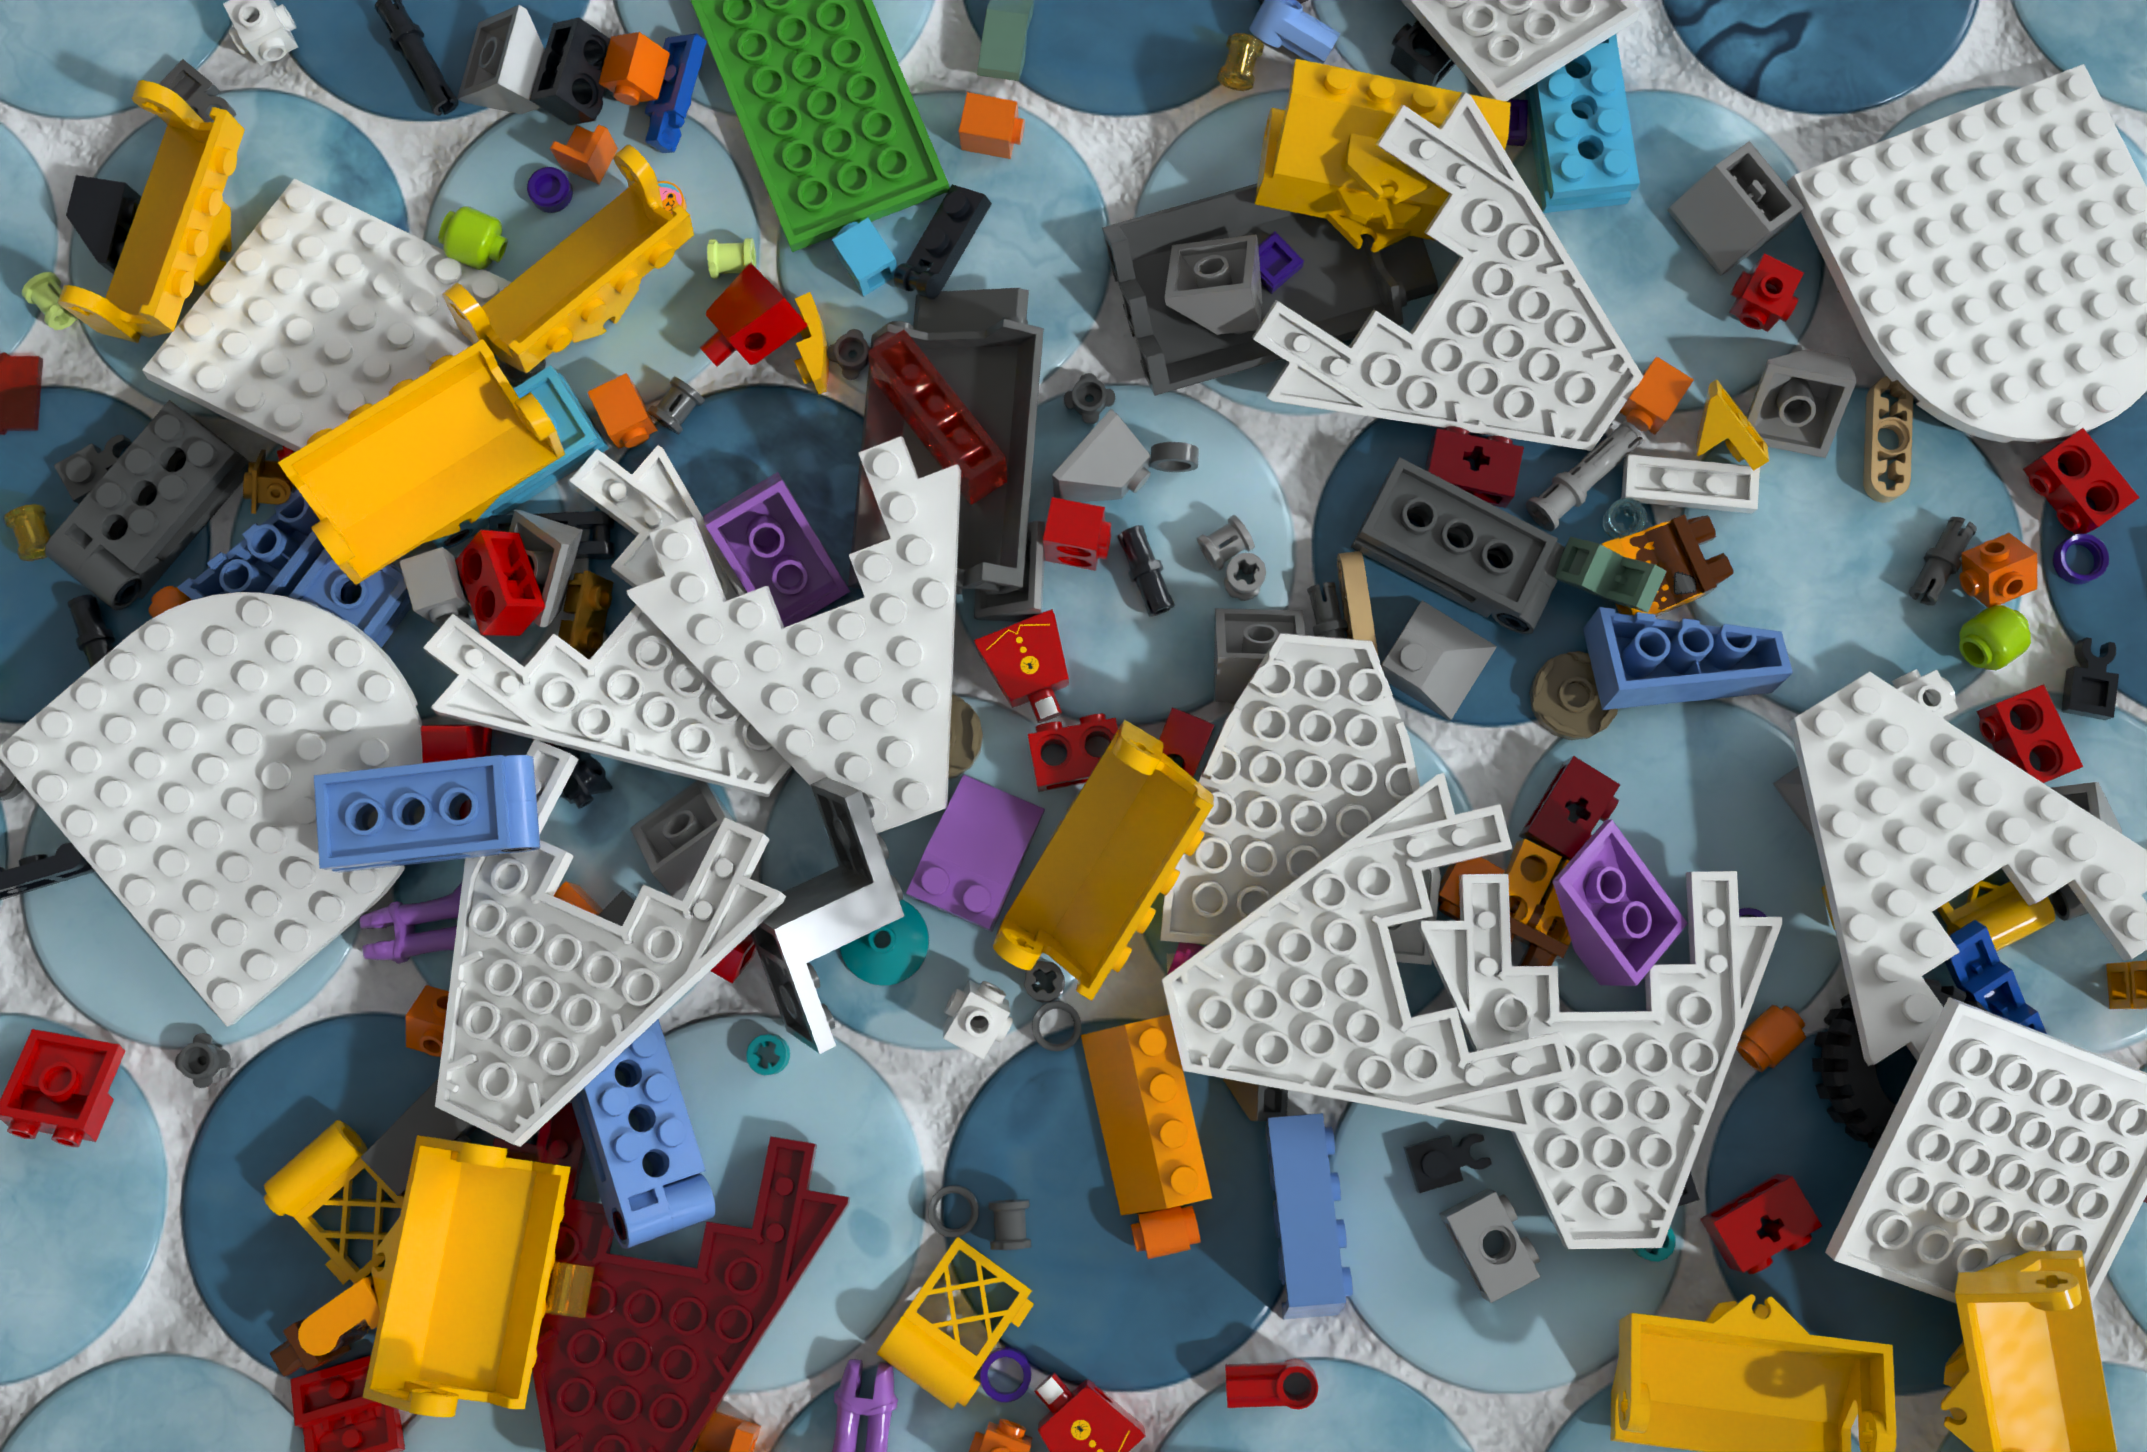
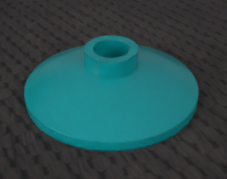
(896, 961)

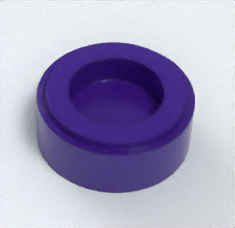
(549, 189)

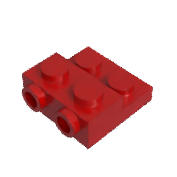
(60, 1088)

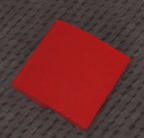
(338, 1417)

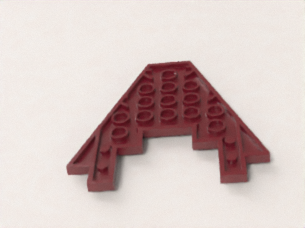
(663, 1335)

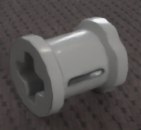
(1240, 540)
(1249, 564)

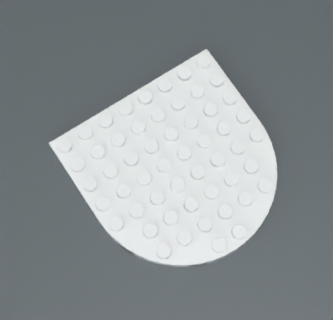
(1996, 260)
(194, 773)

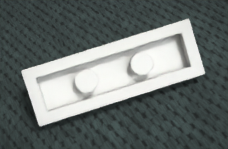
(1691, 483)

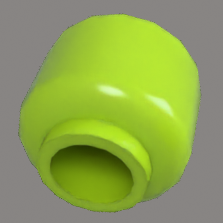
(472, 237)
(1994, 637)

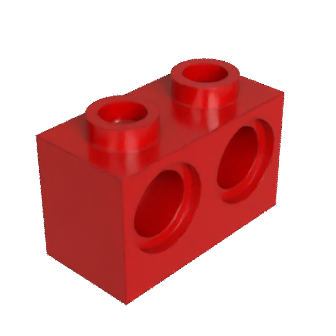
(2088, 475)
(1076, 534)
(500, 583)
(2039, 732)
(1078, 763)

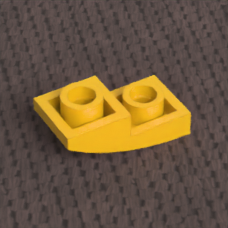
(813, 348)

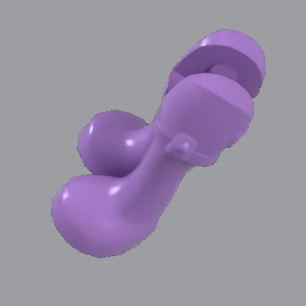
(404, 919)
(851, 1407)

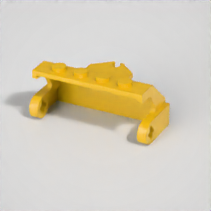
(1326, 160)
(175, 227)
(582, 278)
(420, 461)
(1107, 862)
(464, 1279)
(2028, 1359)
(1749, 1384)

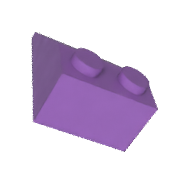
(776, 547)
(975, 853)
(1615, 909)

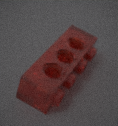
(937, 415)

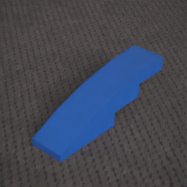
(1987, 979)

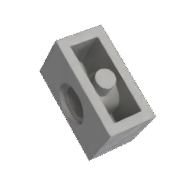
(436, 587)
(1497, 1273)

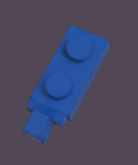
(676, 91)

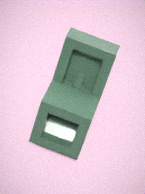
(1005, 39)
(1609, 574)

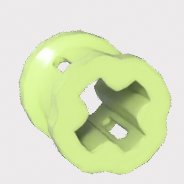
(730, 257)
(46, 297)

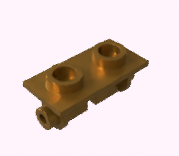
(265, 483)
(589, 600)

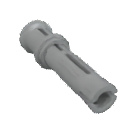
(1571, 487)

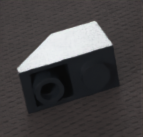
(103, 216)

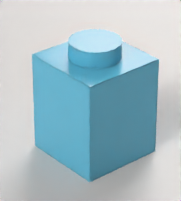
(865, 255)

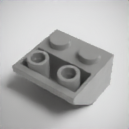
(1735, 208)

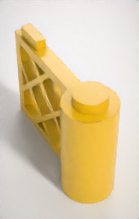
(2002, 913)
(314, 1179)
(932, 1356)

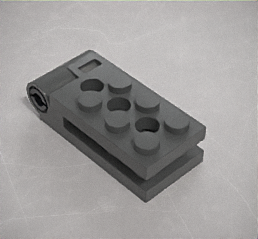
(147, 508)
(1523, 553)

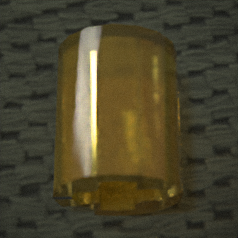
(570, 1290)

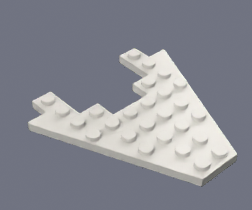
(1507, 338)
(852, 688)
(638, 691)
(1918, 816)
(559, 993)
(1314, 993)
(1643, 1082)

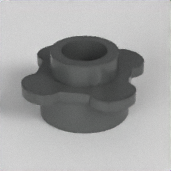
(840, 352)
(1090, 386)
(188, 1060)

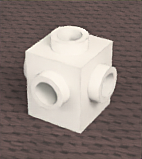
(261, 29)
(1929, 691)
(977, 1017)

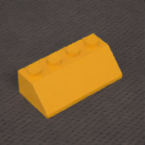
(1146, 1116)

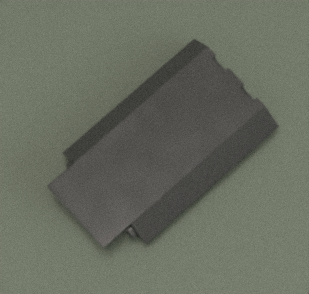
(1331, 290)
(994, 367)

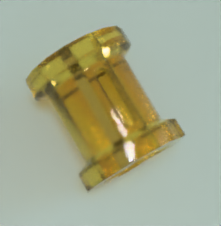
(1240, 62)
(29, 531)

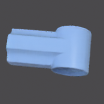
(1286, 25)

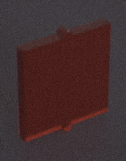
(20, 392)

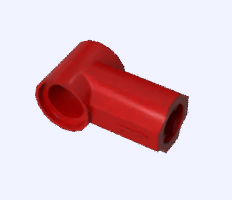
(1263, 1384)

